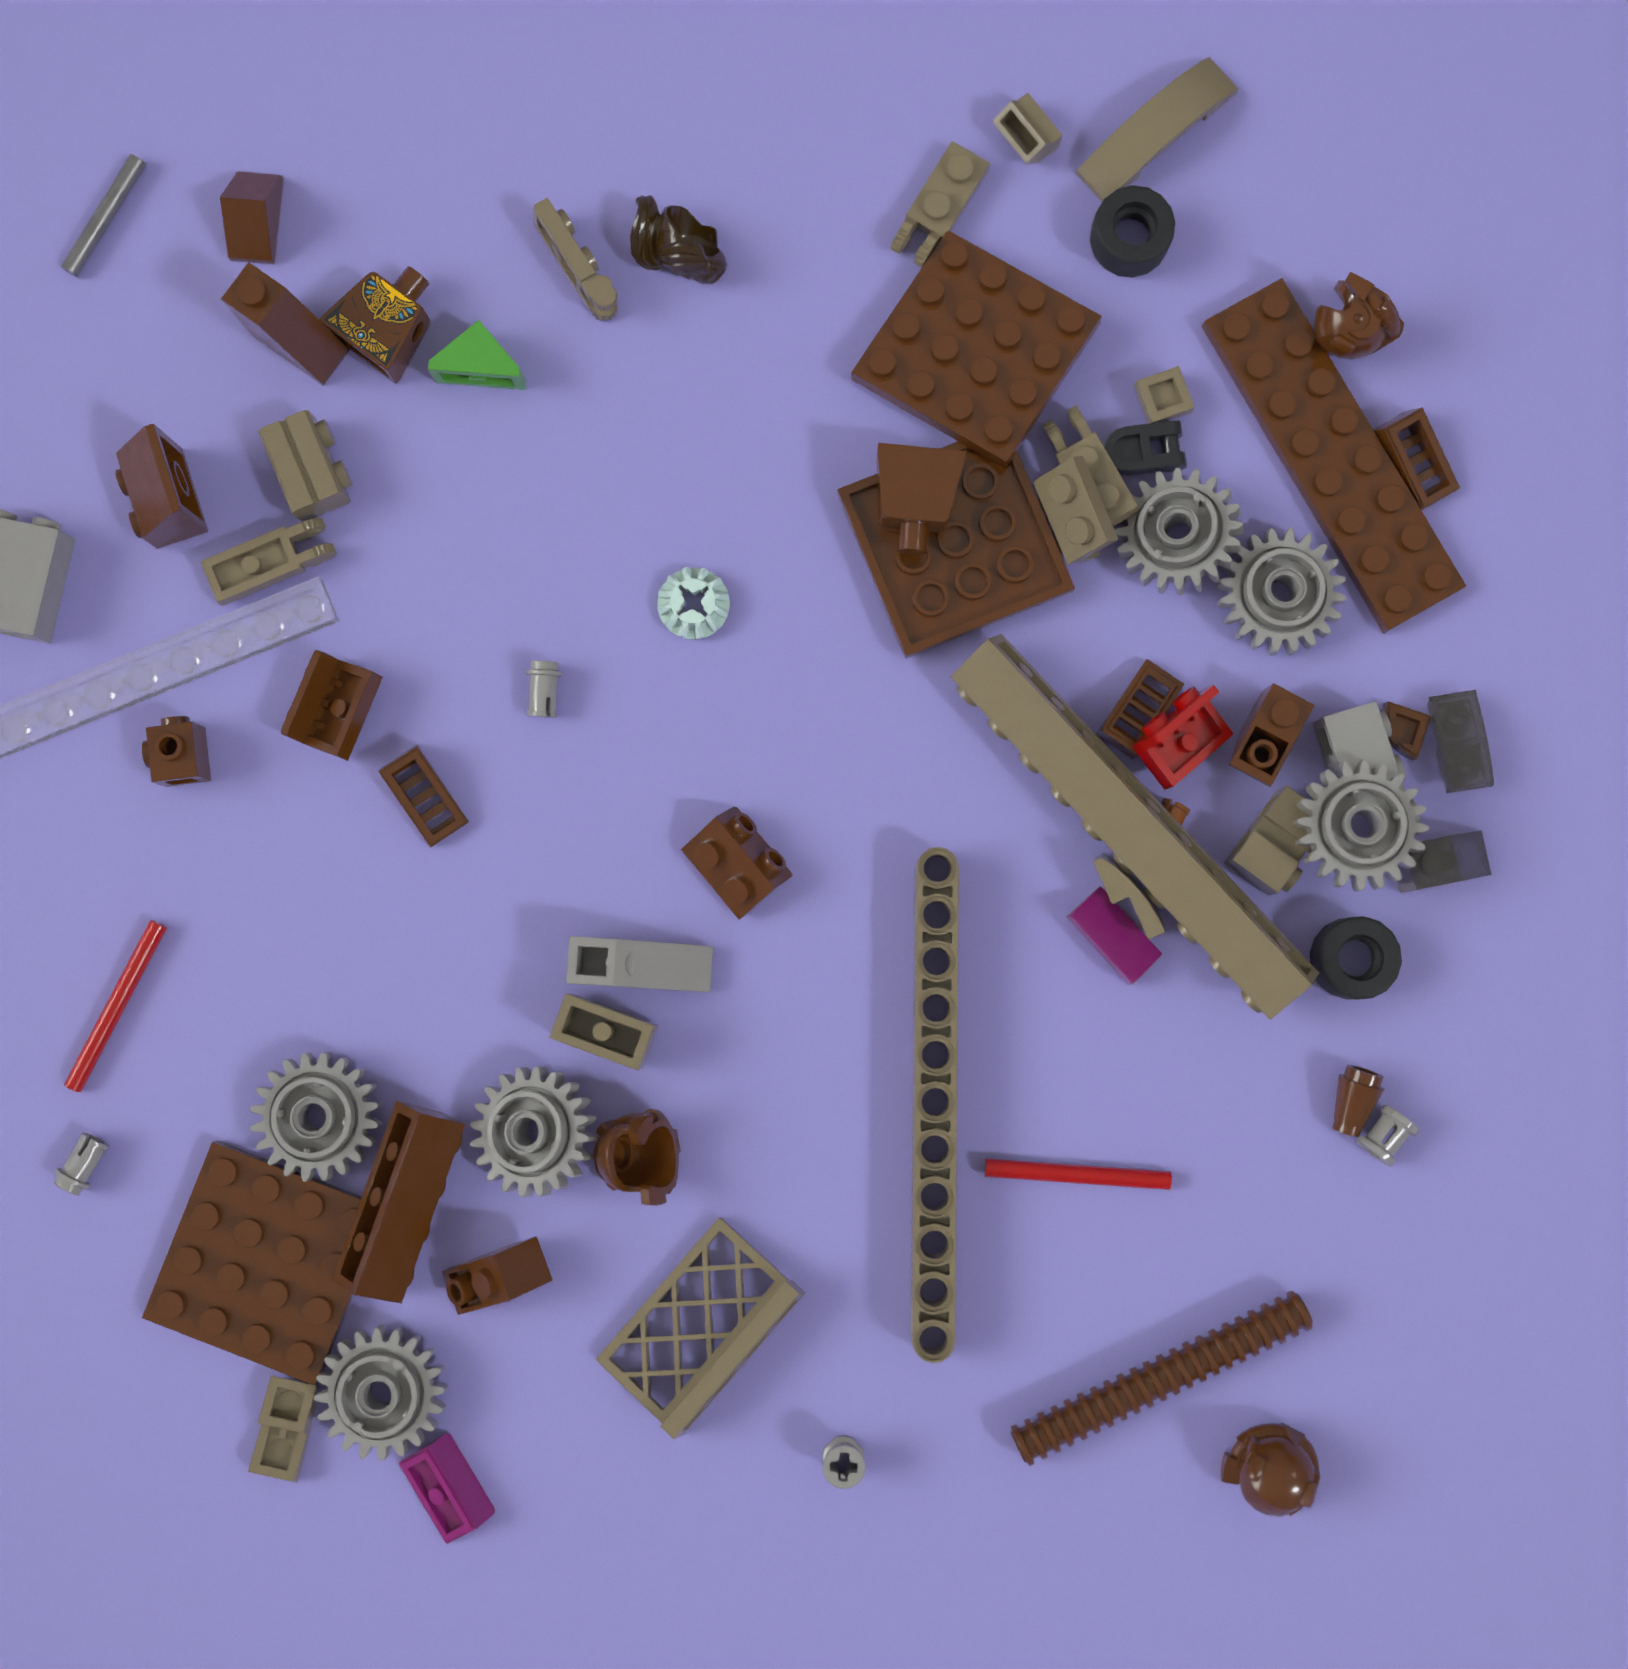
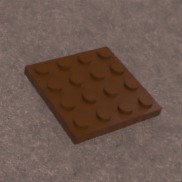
(976, 348)
(978, 572)
(257, 1264)

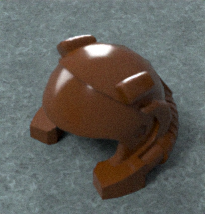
(1363, 324)
(639, 1155)
(1274, 1469)

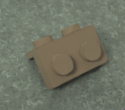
(1075, 510)

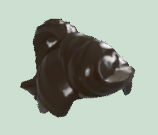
(675, 242)

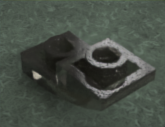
(1461, 741)

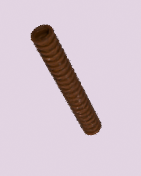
(1162, 1377)

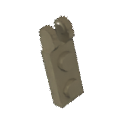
(942, 200)
(576, 262)
(1109, 483)
(264, 561)

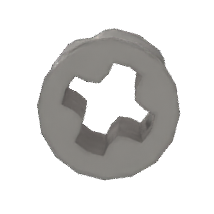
(1373, 1141)
(855, 1468)

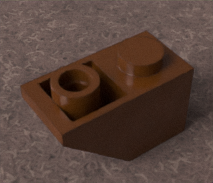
(1269, 733)
(497, 1276)

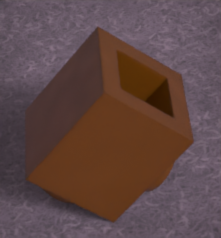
(176, 752)

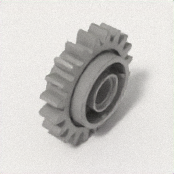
(1184, 558)
(1309, 587)
(1389, 819)
(287, 1120)
(560, 1137)
(356, 1409)

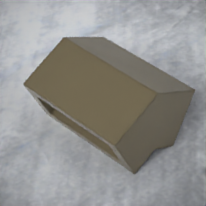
(1028, 129)

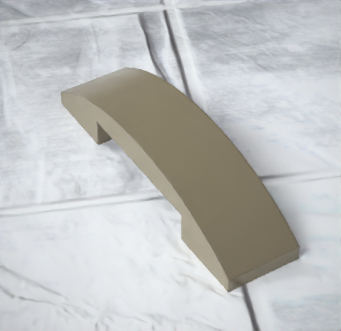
(1156, 127)

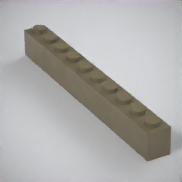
(1134, 827)

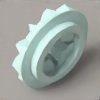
(690, 623)

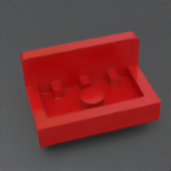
(1183, 738)

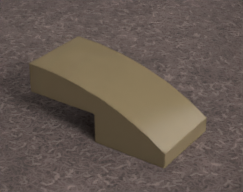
(1121, 886)
(284, 1429)

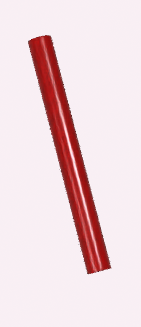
(115, 1006)
(1078, 1174)

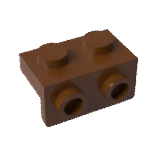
(331, 705)
(737, 861)

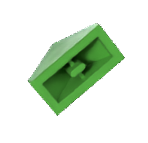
(476, 361)

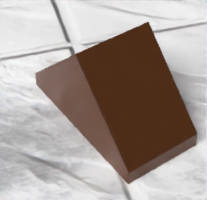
(252, 216)

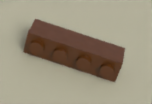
(398, 1203)

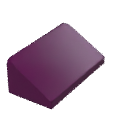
(1114, 936)
(447, 1488)

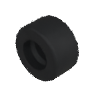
(1137, 204)
(1384, 952)

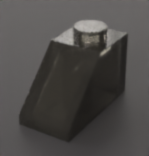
(1446, 862)

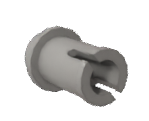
(543, 688)
(80, 1164)

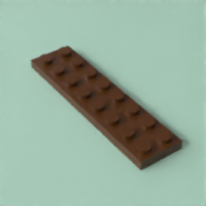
(1333, 455)

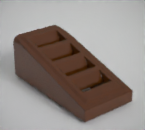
(1424, 436)
(1117, 737)
(401, 763)

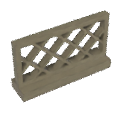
(729, 1355)

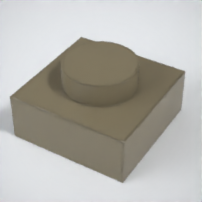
(1164, 396)

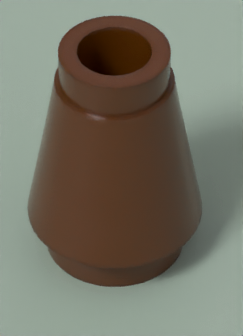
(1355, 1099)

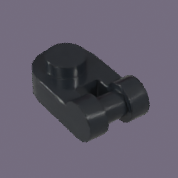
(1131, 448)

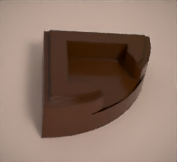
(1407, 729)

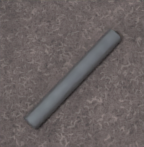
(103, 215)

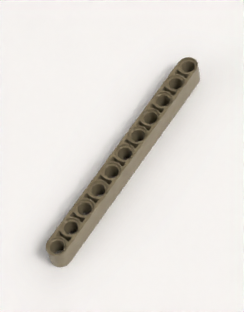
(944, 1124)

